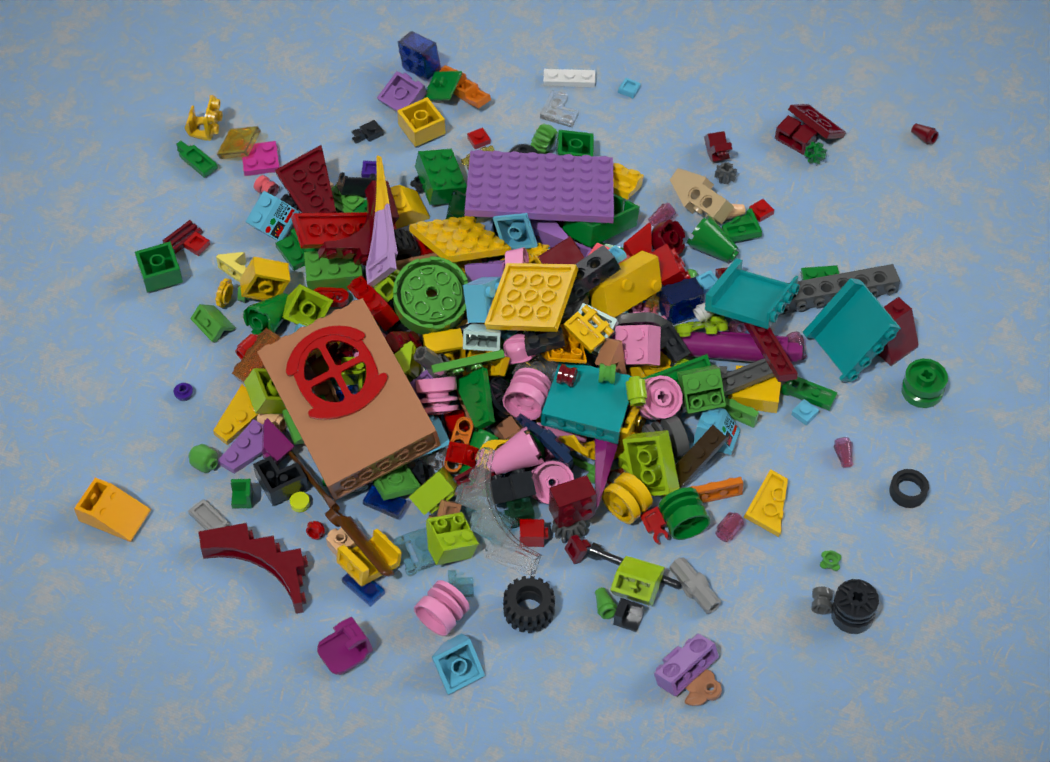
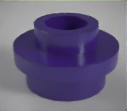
(183, 395)

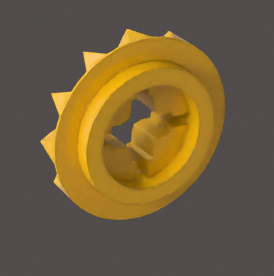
(224, 293)

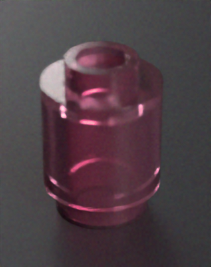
(729, 526)

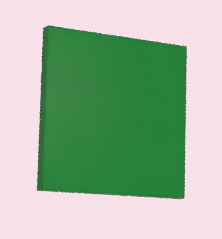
(443, 85)

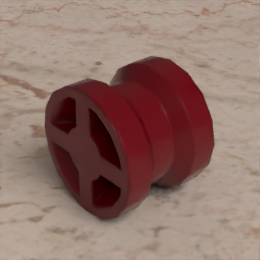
(566, 375)

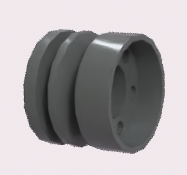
(677, 434)

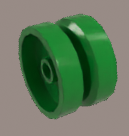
(924, 383)

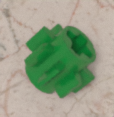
(815, 152)

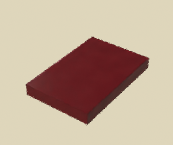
(817, 121)

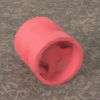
(264, 184)

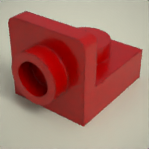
(461, 454)

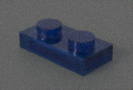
(391, 507)
(369, 593)

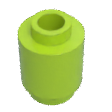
(636, 391)

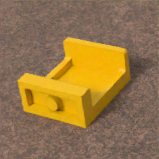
(359, 566)

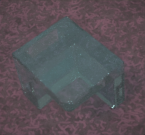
(463, 584)

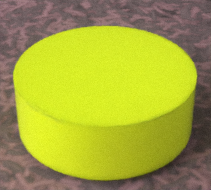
(299, 502)

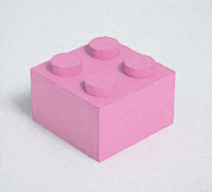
(640, 344)

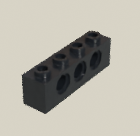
(592, 272)

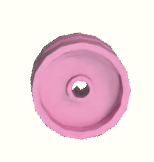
(663, 398)
(549, 471)

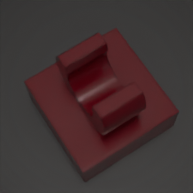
(576, 548)

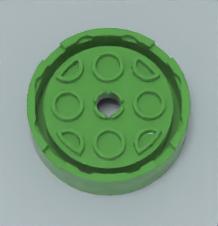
(427, 313)

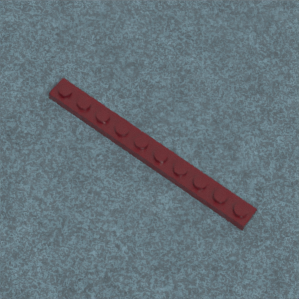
(769, 348)

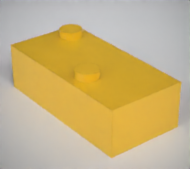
(629, 286)

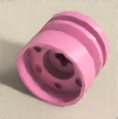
(527, 393)
(437, 394)
(441, 607)

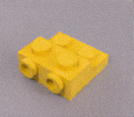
(626, 181)

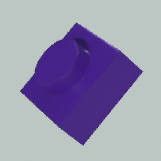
(368, 167)

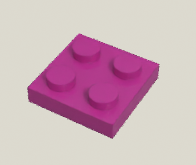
(261, 159)

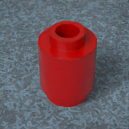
(245, 345)

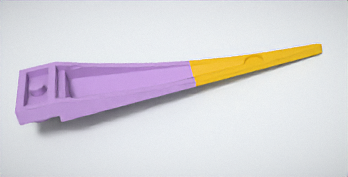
(383, 245)

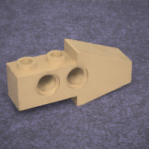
(697, 195)

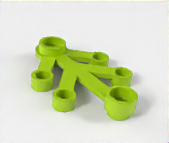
(716, 323)

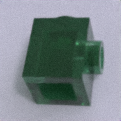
(519, 509)

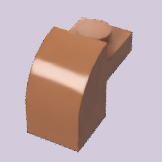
(506, 428)

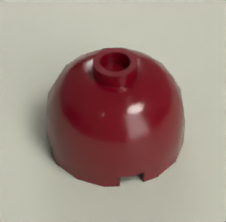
(668, 233)

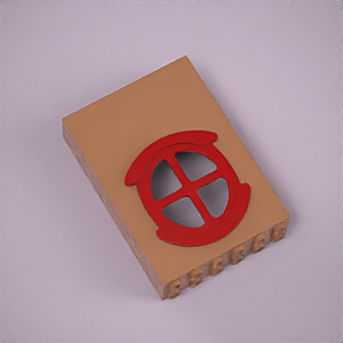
(365, 431)

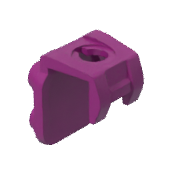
(344, 647)

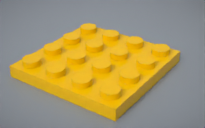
(459, 239)
(531, 297)

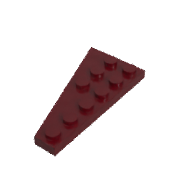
(308, 182)

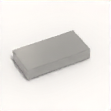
(207, 516)

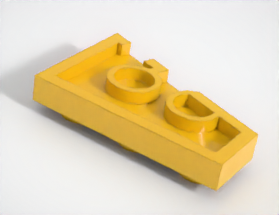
(236, 417)

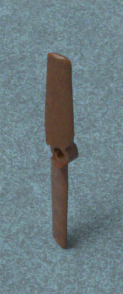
(347, 524)

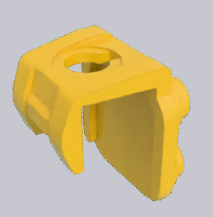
(211, 117)

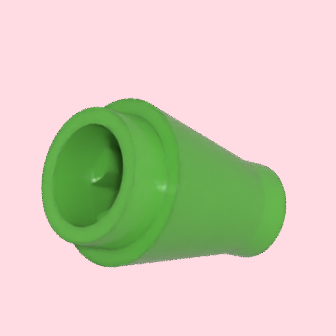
(605, 605)

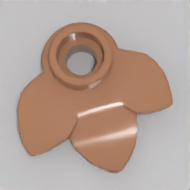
(699, 689)

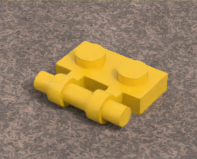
(584, 332)

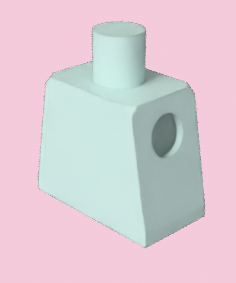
(481, 338)

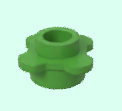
(830, 555)

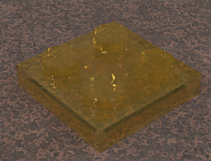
(238, 142)

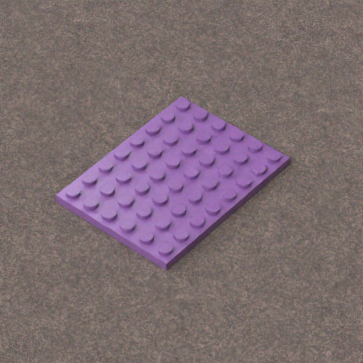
(540, 186)

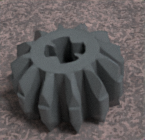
(565, 533)

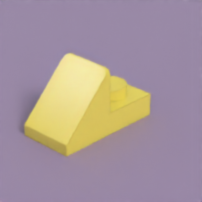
(232, 264)

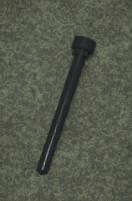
(597, 552)

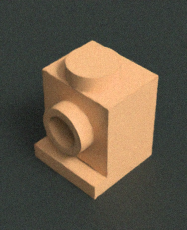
(338, 538)

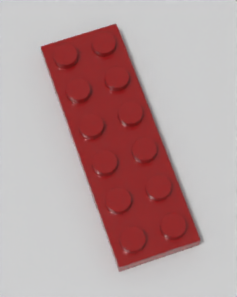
(317, 228)

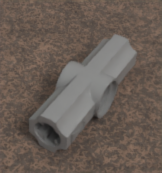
(695, 585)

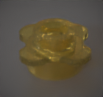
(652, 301)

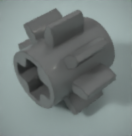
(725, 173)

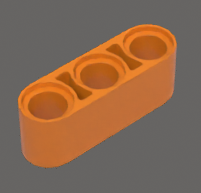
(459, 435)

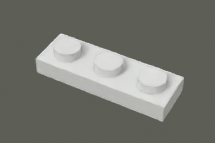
(569, 78)

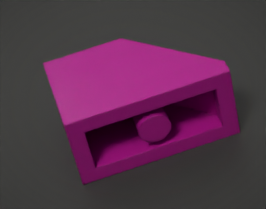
(275, 443)

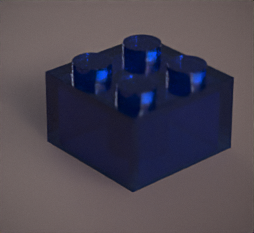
(419, 55)
(680, 299)

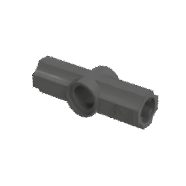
(427, 358)

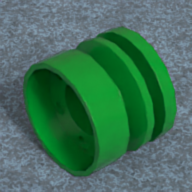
(684, 513)

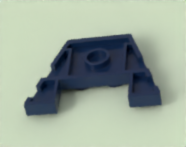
(548, 438)

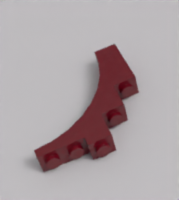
(358, 245)
(239, 543)

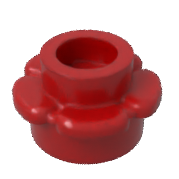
(315, 530)

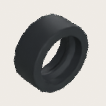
(912, 476)

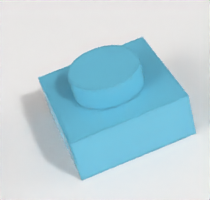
(805, 412)

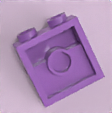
(401, 91)

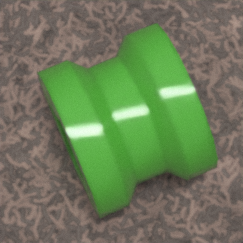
(607, 373)

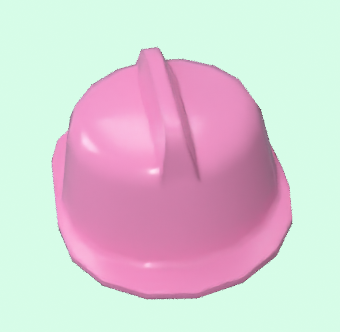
(515, 349)

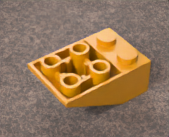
(571, 353)
(111, 510)

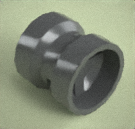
(822, 598)

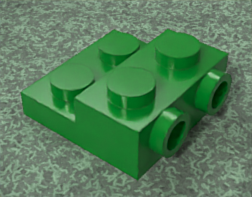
(292, 252)

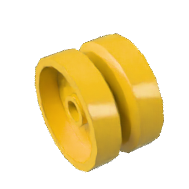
(627, 498)

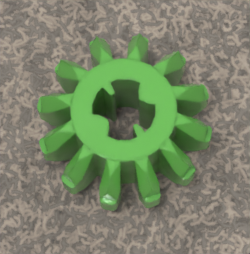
(544, 138)

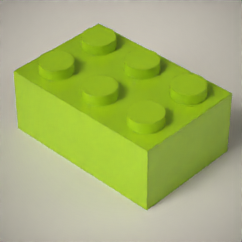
(652, 461)

